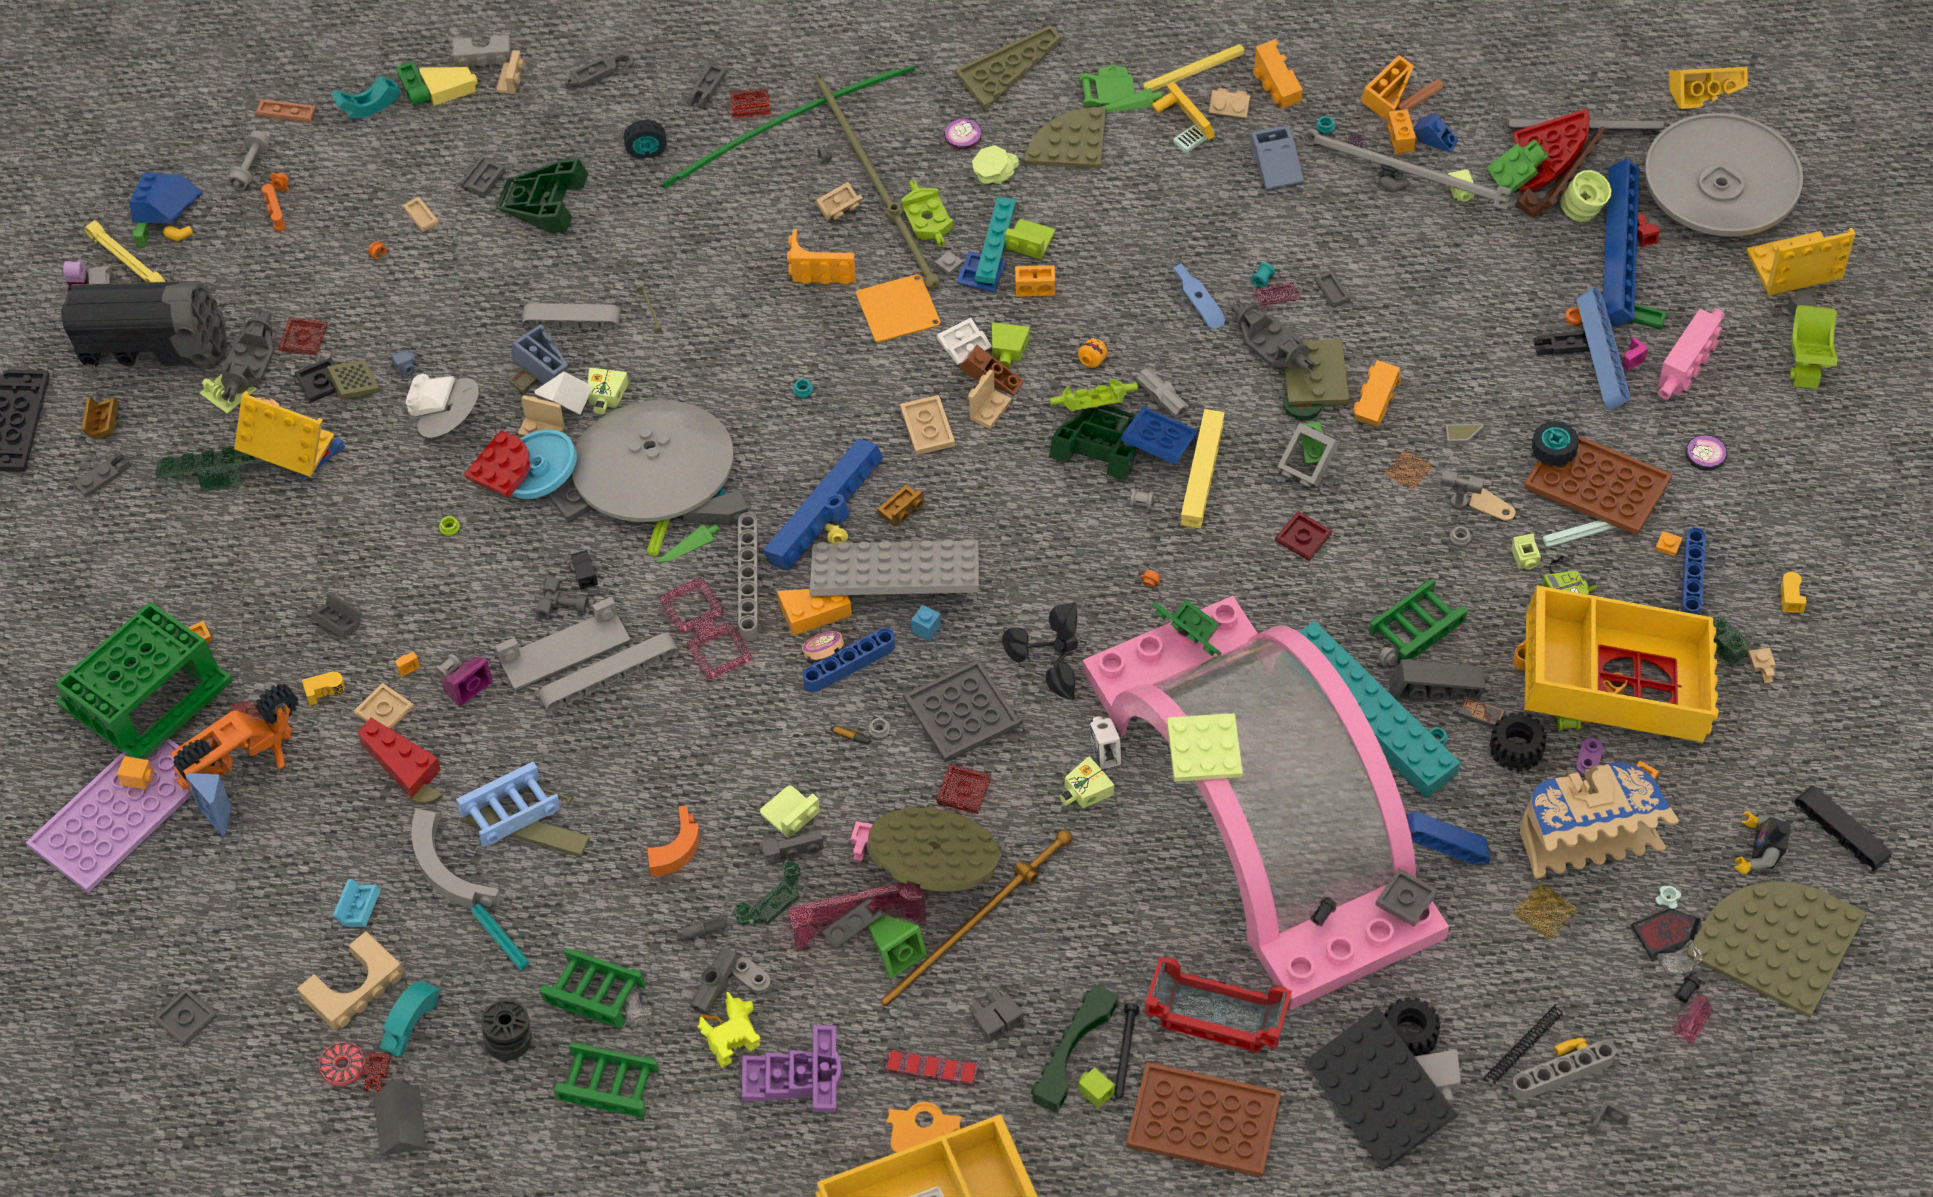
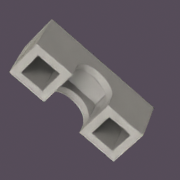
(496, 52)

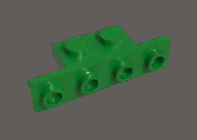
(1193, 621)

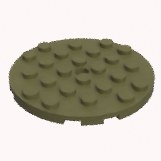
(933, 848)

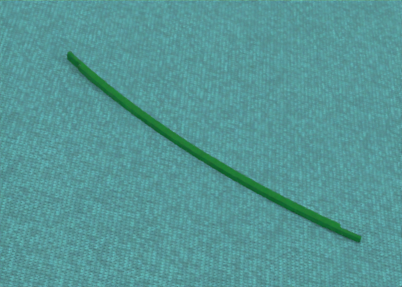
(722, 150)

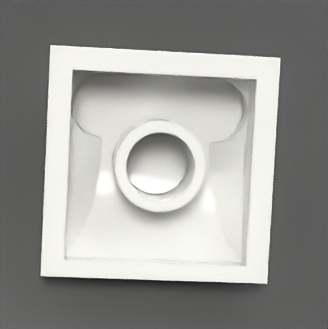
(428, 394)

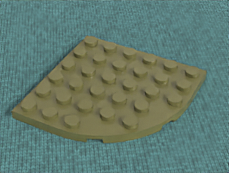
(1779, 940)

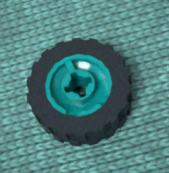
(645, 139)
(1555, 443)

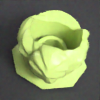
(994, 165)

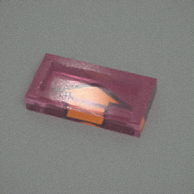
(1276, 294)

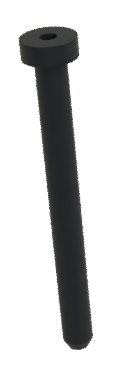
(1130, 1011)

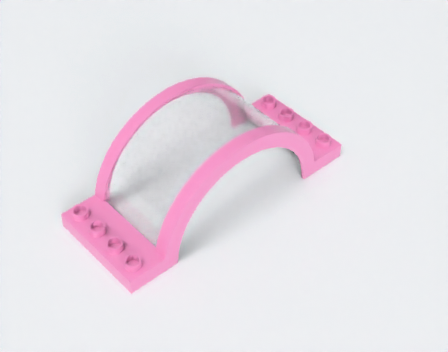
(1312, 800)

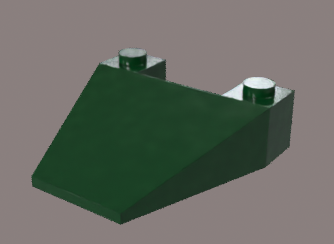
(540, 192)
(1097, 437)

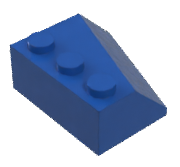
(161, 197)

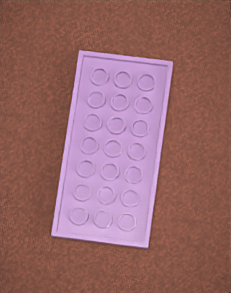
(109, 820)

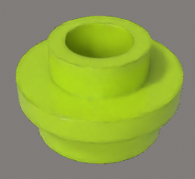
(446, 521)

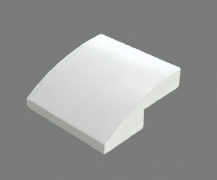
(962, 339)

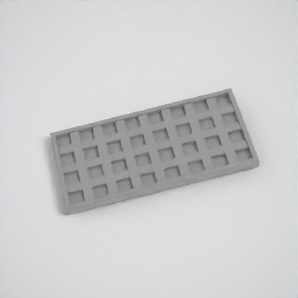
(894, 568)

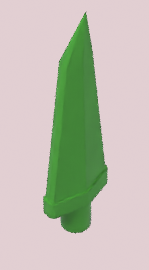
(1139, 100)
(695, 540)

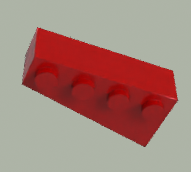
(398, 756)

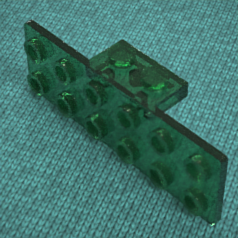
(213, 468)

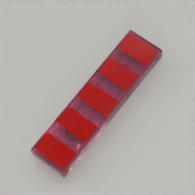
(931, 1068)

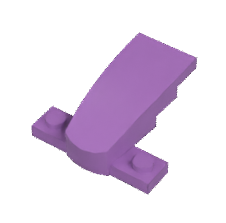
(796, 1073)

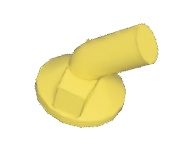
(835, 534)

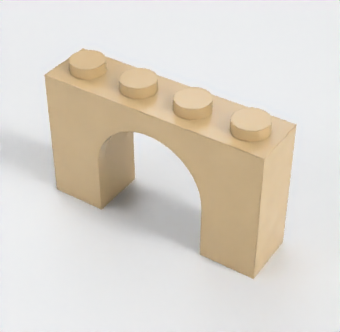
(339, 1007)

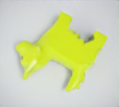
(732, 1033)

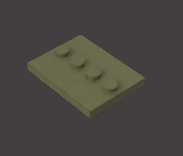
(1327, 381)

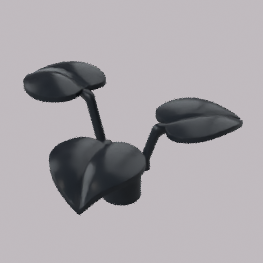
(1064, 622)

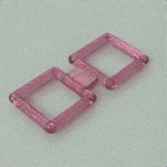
(705, 628)

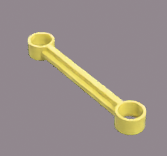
(95, 230)

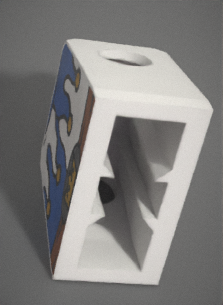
(1104, 732)

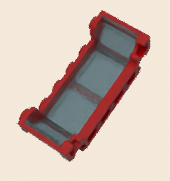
(1216, 1009)

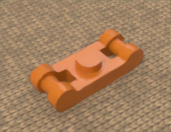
(273, 207)

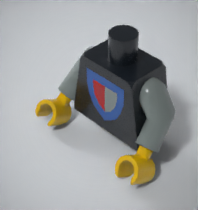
(1769, 843)

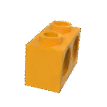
(1401, 131)
(1035, 281)

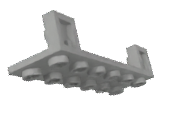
(563, 648)

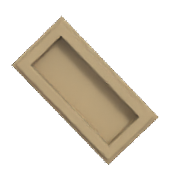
(420, 214)

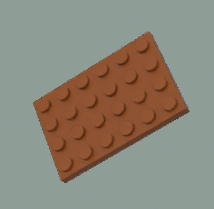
(1602, 485)
(1204, 1119)

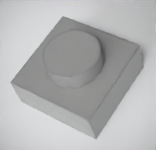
(949, 263)

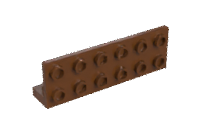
(1533, 205)

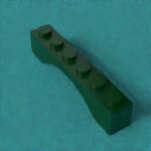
(1096, 1010)

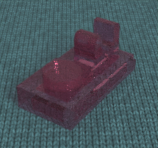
(1694, 1020)

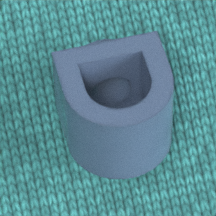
(404, 362)

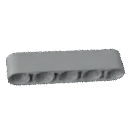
(571, 316)
(1569, 1062)

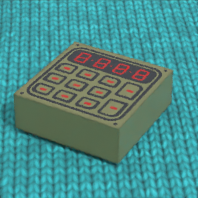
(523, 380)

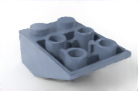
(1276, 157)

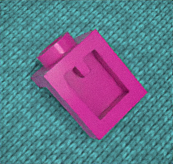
(1635, 355)

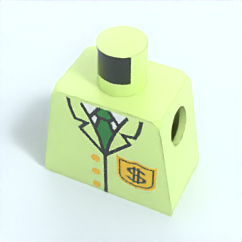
(607, 388)
(1086, 785)

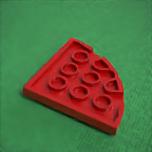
(1560, 139)

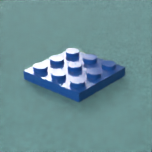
(1159, 435)

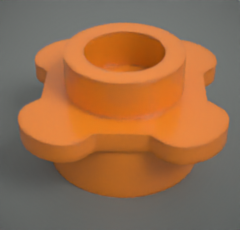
(279, 181)

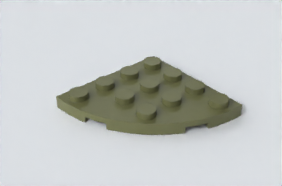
(1070, 140)

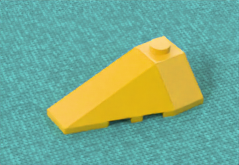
(1695, 86)

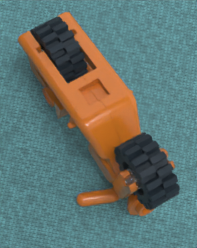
(238, 731)

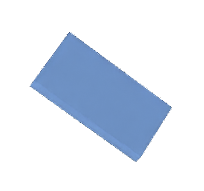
(211, 799)

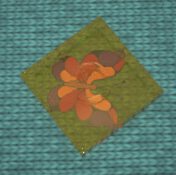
(1545, 911)

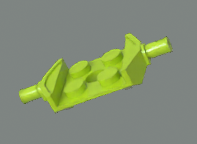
(922, 202)

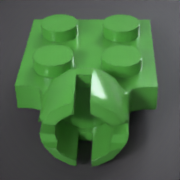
(1517, 165)

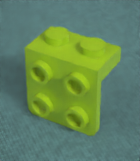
(1029, 238)

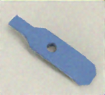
(1205, 305)

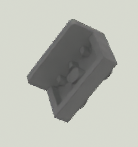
(337, 616)

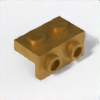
(99, 417)
(901, 505)

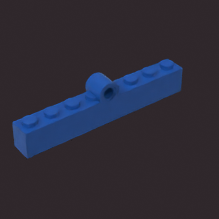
(824, 504)

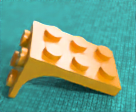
(819, 266)

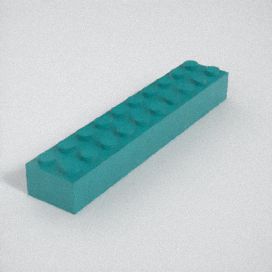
(1401, 736)

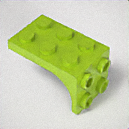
(1814, 336)

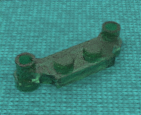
(775, 901)

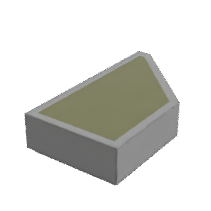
(1462, 432)

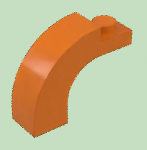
(678, 853)

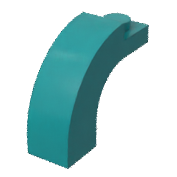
(374, 99)
(405, 1013)

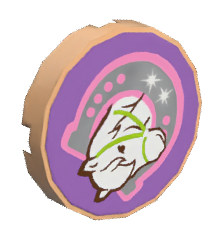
(822, 645)

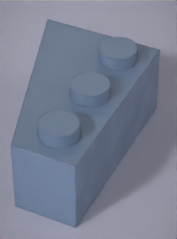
(538, 355)

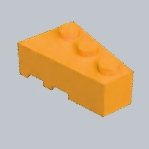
(1377, 393)

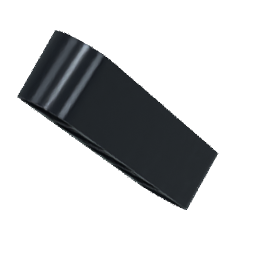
(1843, 827)

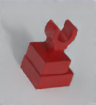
(1646, 233)

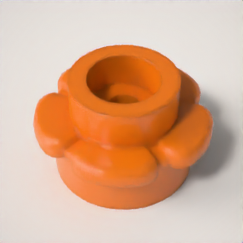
(376, 248)
(1151, 578)

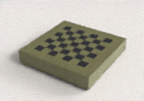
(352, 379)

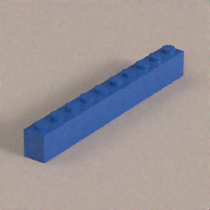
(1621, 242)

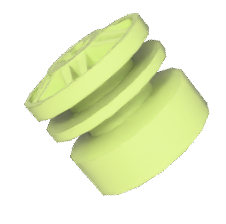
(1585, 196)

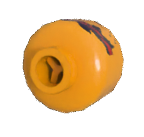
(1092, 353)

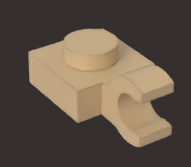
(1764, 662)

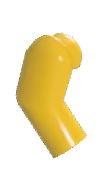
(177, 234)
(1570, 1045)

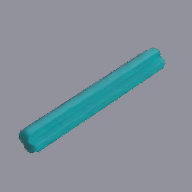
(500, 936)

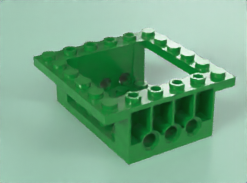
(105, 704)

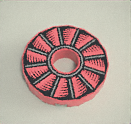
(336, 1053)

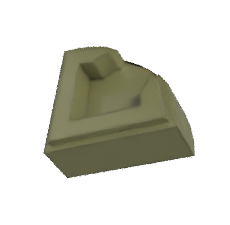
(426, 795)

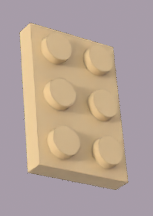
(927, 425)

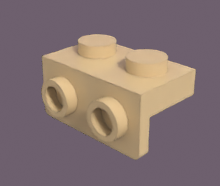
(511, 74)
(1229, 103)
(837, 201)

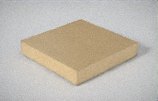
(384, 706)

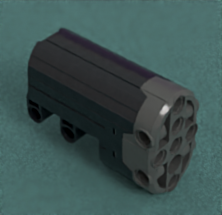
(167, 318)

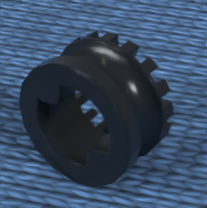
(1388, 171)

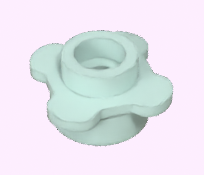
(1669, 891)

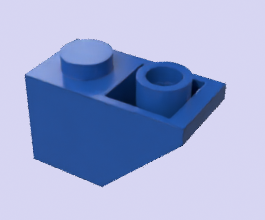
(1435, 133)

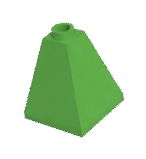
(897, 943)

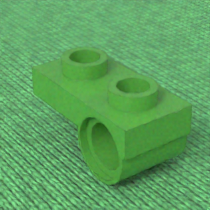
(1312, 449)

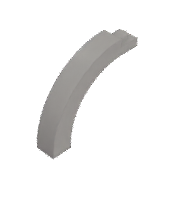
(443, 881)

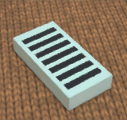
(1189, 139)

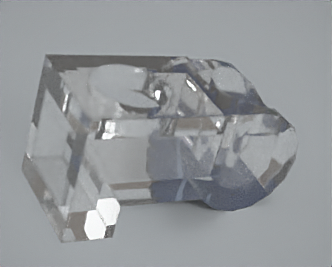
(635, 1012)

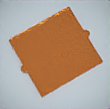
(1409, 469)

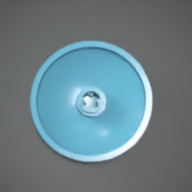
(551, 462)

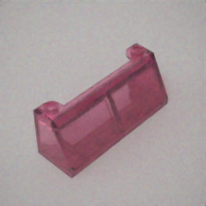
(805, 917)

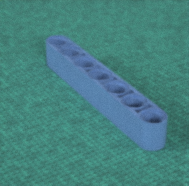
(1603, 348)

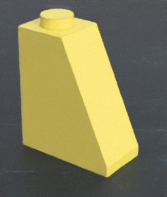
(448, 83)

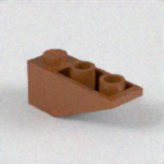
(979, 362)

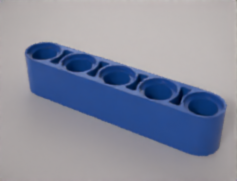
(1693, 571)
(839, 661)
(1448, 839)

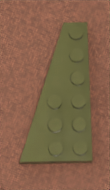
(997, 71)

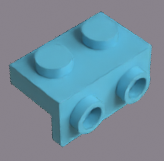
(356, 904)

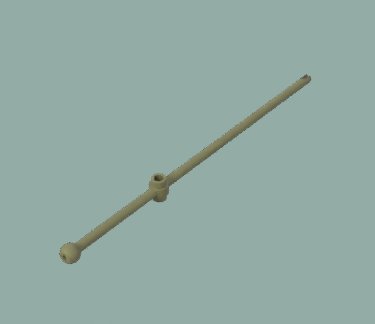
(894, 211)

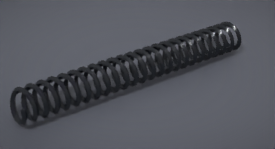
(1530, 1035)

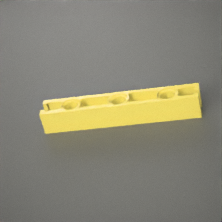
(1202, 468)

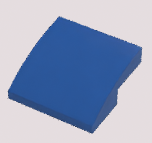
(969, 270)

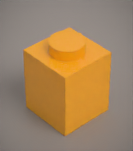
(135, 773)

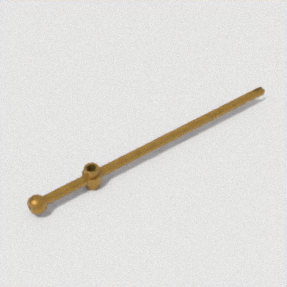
(1024, 872)

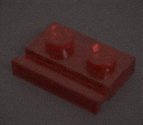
(750, 103)

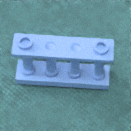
(507, 786)

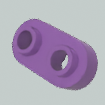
(1589, 755)

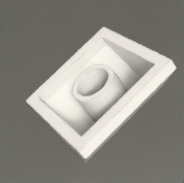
(566, 391)

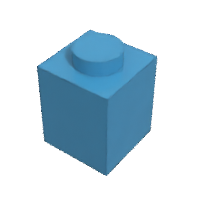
(926, 623)

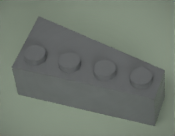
(1436, 680)

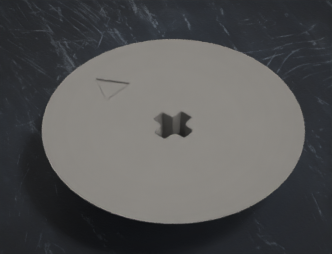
(458, 406)

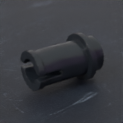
(1323, 911)
(1690, 984)

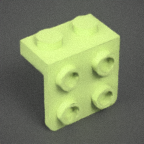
(790, 811)

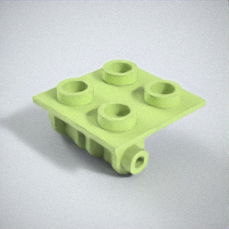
(213, 392)

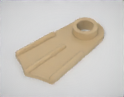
(1491, 505)

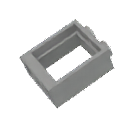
(1306, 480)

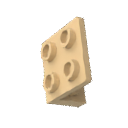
(986, 403)
(540, 416)

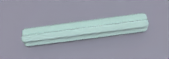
(1576, 533)

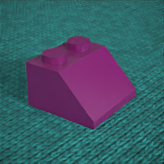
(467, 680)

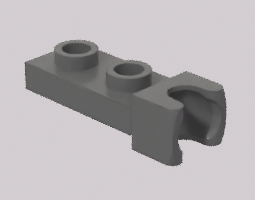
(791, 848)

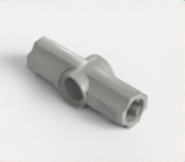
(1162, 393)

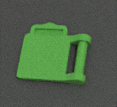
(1111, 85)

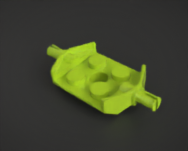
(1095, 397)

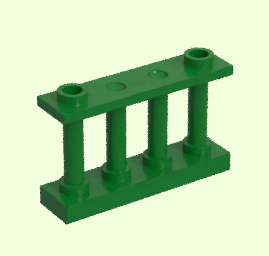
(1422, 640)
(592, 1008)
(612, 1100)

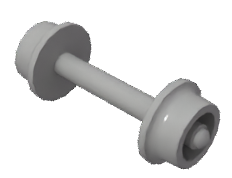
(239, 176)

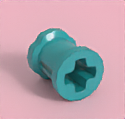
(1263, 274)

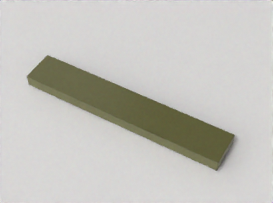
(539, 833)

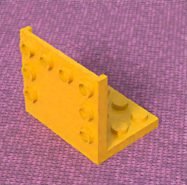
(1801, 260)
(280, 435)

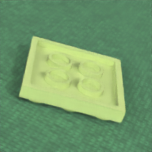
(1204, 747)

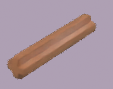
(1421, 95)

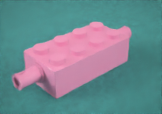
(1690, 353)

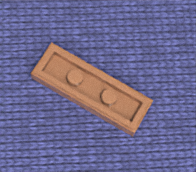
(286, 111)

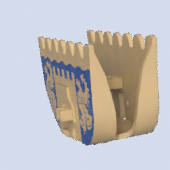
(1593, 817)

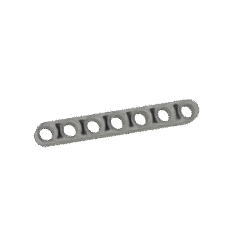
(748, 585)
(607, 671)

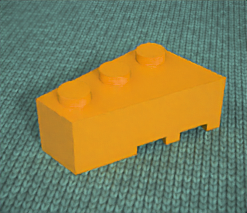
(1275, 76)
(1388, 87)
(810, 612)

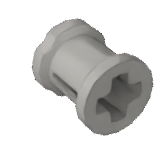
(1141, 498)
(448, 666)

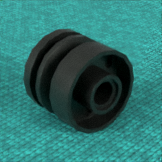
(506, 1030)

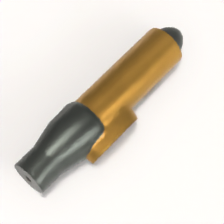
(852, 734)

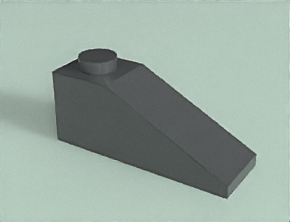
(719, 510)

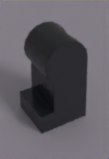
(584, 569)

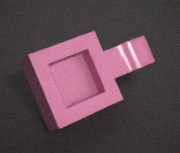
(860, 838)

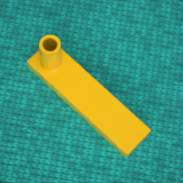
(1178, 97)

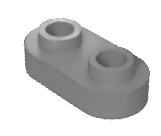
(750, 974)

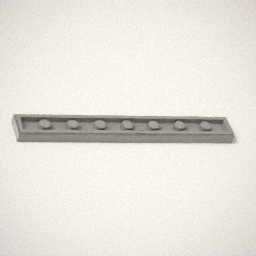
(1595, 124)

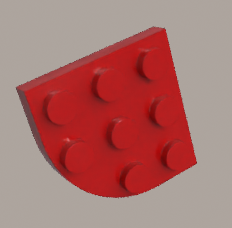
(501, 465)

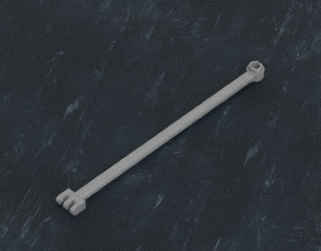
(1496, 195)

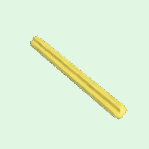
(1194, 68)

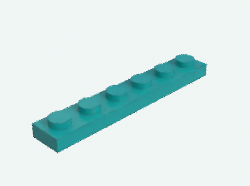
(995, 240)

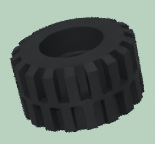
(1514, 755)
(1420, 1014)

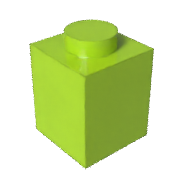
(1806, 376)
(1096, 1087)

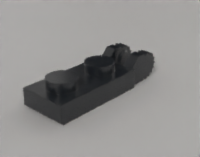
(1562, 343)

